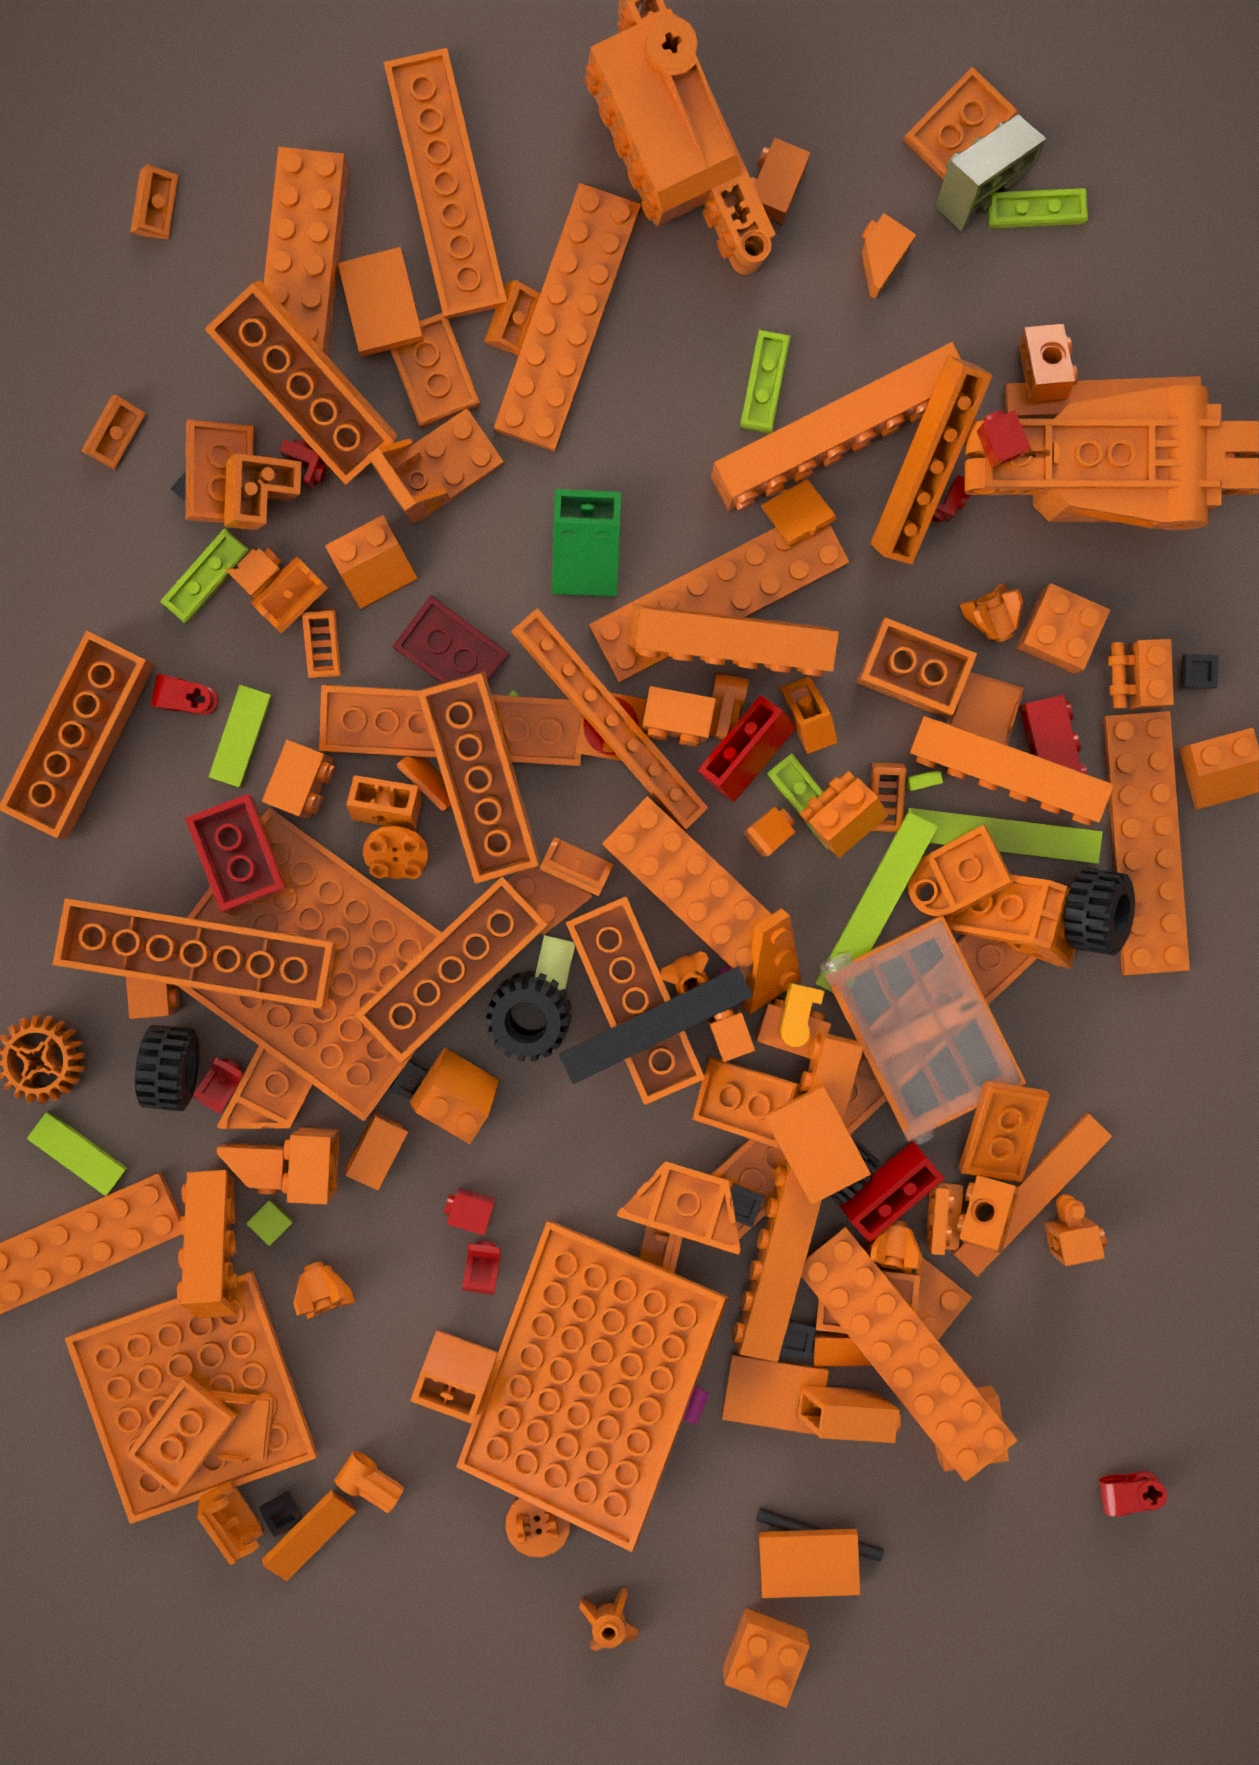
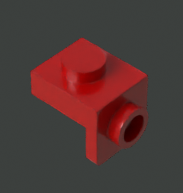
(302, 451)
(954, 499)
(219, 1085)
(481, 1268)

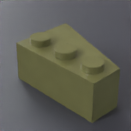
(986, 167)

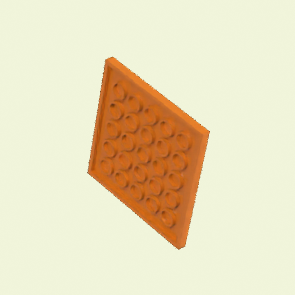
(140, 1359)

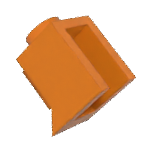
(256, 570)

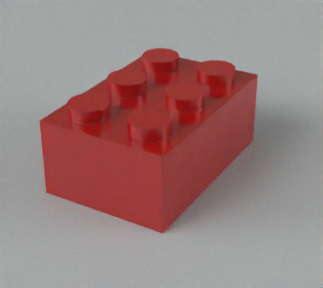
(236, 853)

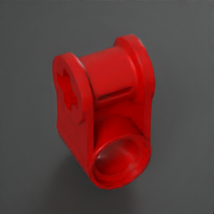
(180, 695)
(1125, 1493)

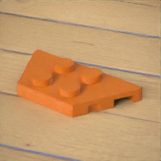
(266, 1096)
(686, 1206)

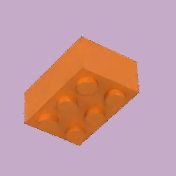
(916, 668)

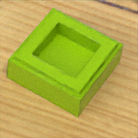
(923, 780)
(270, 1222)

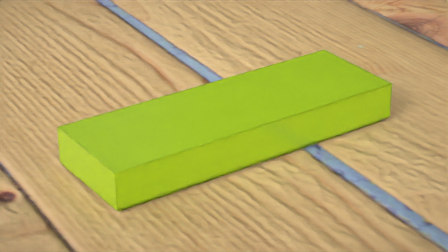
(1038, 208)
(765, 381)
(204, 576)
(240, 736)
(795, 785)
(77, 1153)

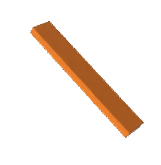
(1017, 397)
(1042, 1185)

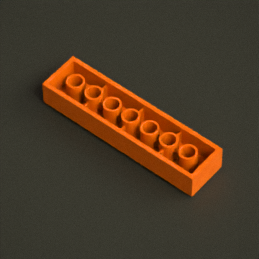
(829, 432)
(194, 953)

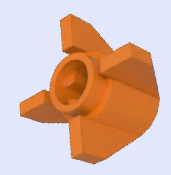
(995, 613)
(686, 972)
(896, 1248)
(320, 1291)
(609, 1622)

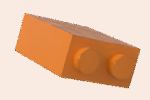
(848, 1414)

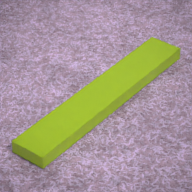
(1019, 836)
(884, 889)

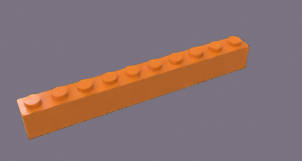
(791, 1216)

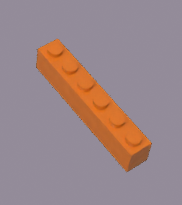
(930, 459)
(1011, 769)

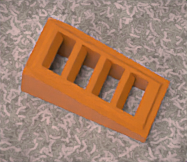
(307, 618)
(889, 769)

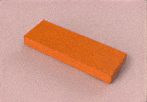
(308, 1535)

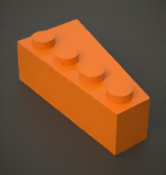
(208, 1245)

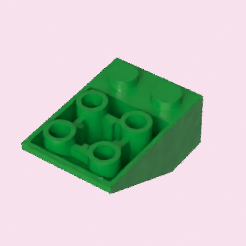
(586, 542)

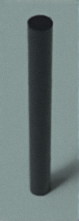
(789, 1524)

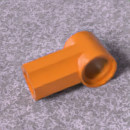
(730, 697)
(363, 1478)

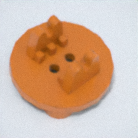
(381, 854)
(522, 1528)

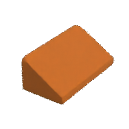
(154, 202)
(512, 318)
(113, 431)
(428, 779)
(836, 1350)

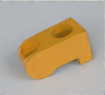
(796, 1012)

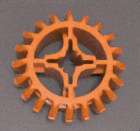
(24, 1080)

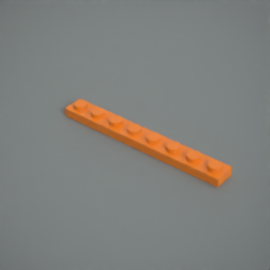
(609, 719)

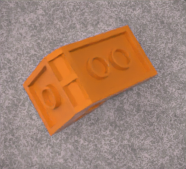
(436, 467)
(1025, 917)

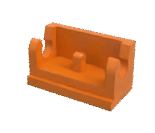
(288, 594)
(576, 866)
(375, 1150)
(660, 1248)
(230, 1522)

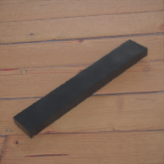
(655, 1025)

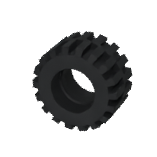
(1099, 911)
(524, 1041)
(167, 1067)

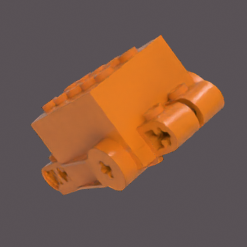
(674, 132)
(1128, 460)

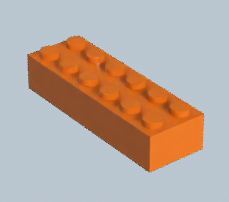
(307, 237)
(300, 381)
(732, 638)
(76, 736)
(479, 777)
(689, 882)
(451, 970)
(627, 986)

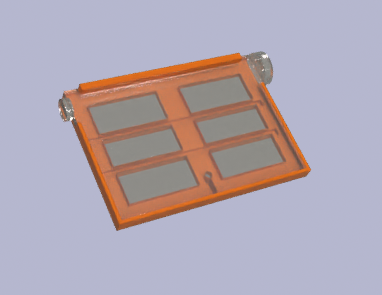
(922, 1026)

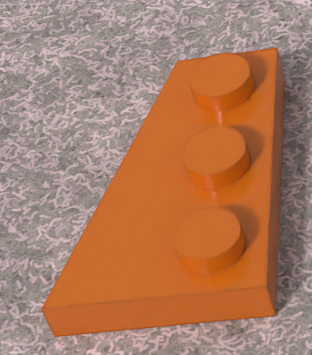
(773, 960)

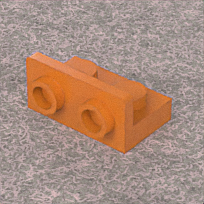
(943, 1217)

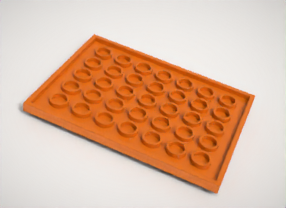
(374, 943)
(592, 1384)

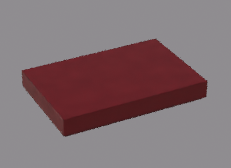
(448, 645)

